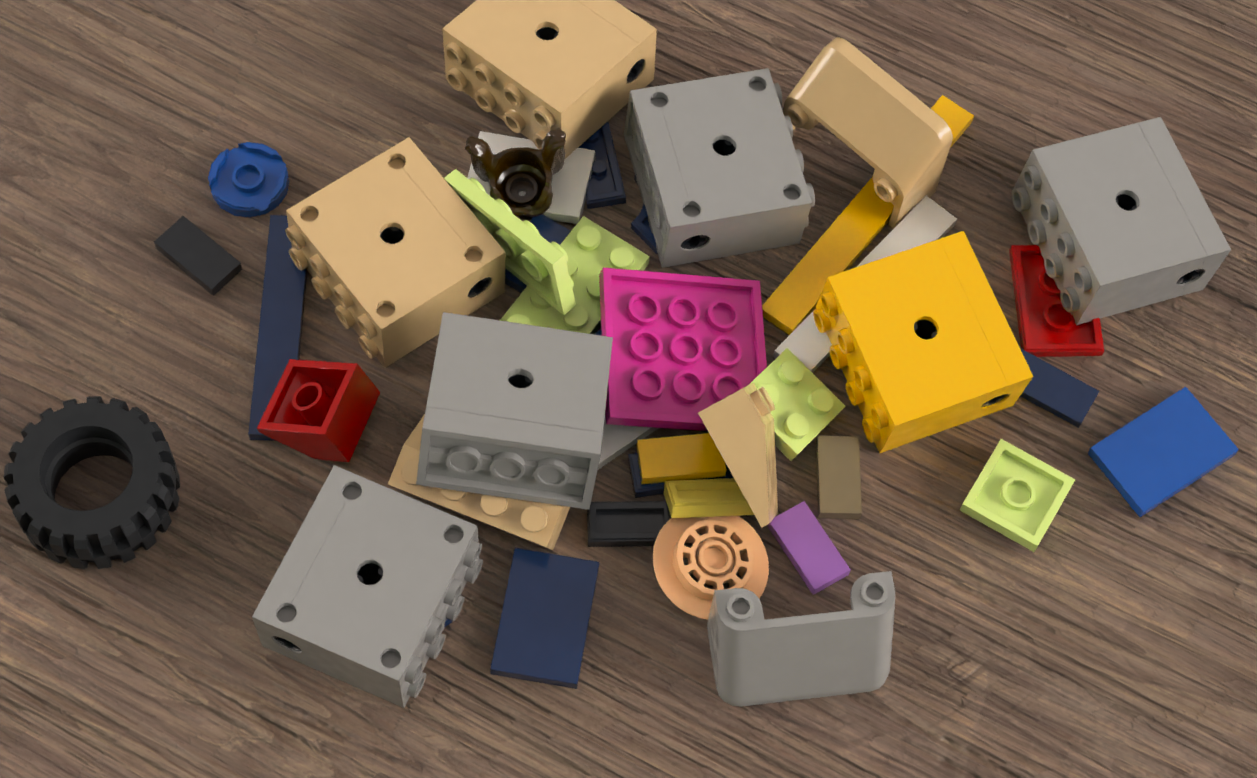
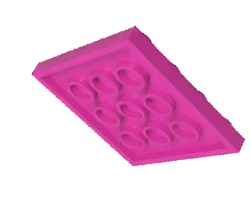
(677, 344)

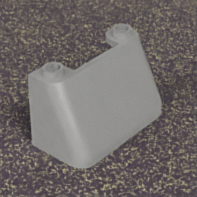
(802, 654)

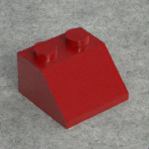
(320, 408)

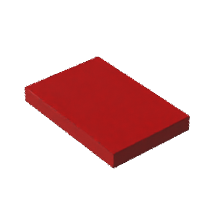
(1042, 320)

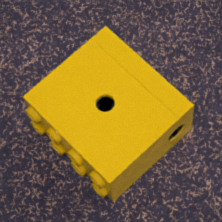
(921, 342)

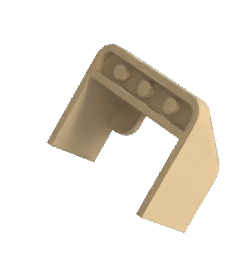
(875, 120)

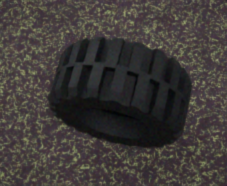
(75, 435)

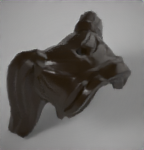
(519, 171)

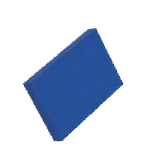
(1162, 451)

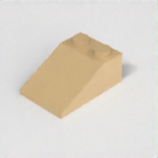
(746, 440)

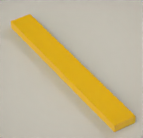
(843, 241)

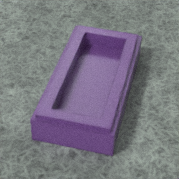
(808, 548)

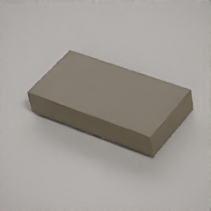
(838, 477)

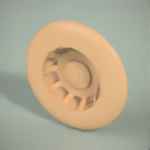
(714, 558)

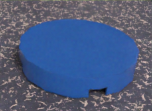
(248, 180)

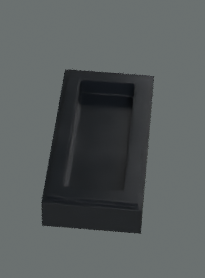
(198, 255)
(625, 523)

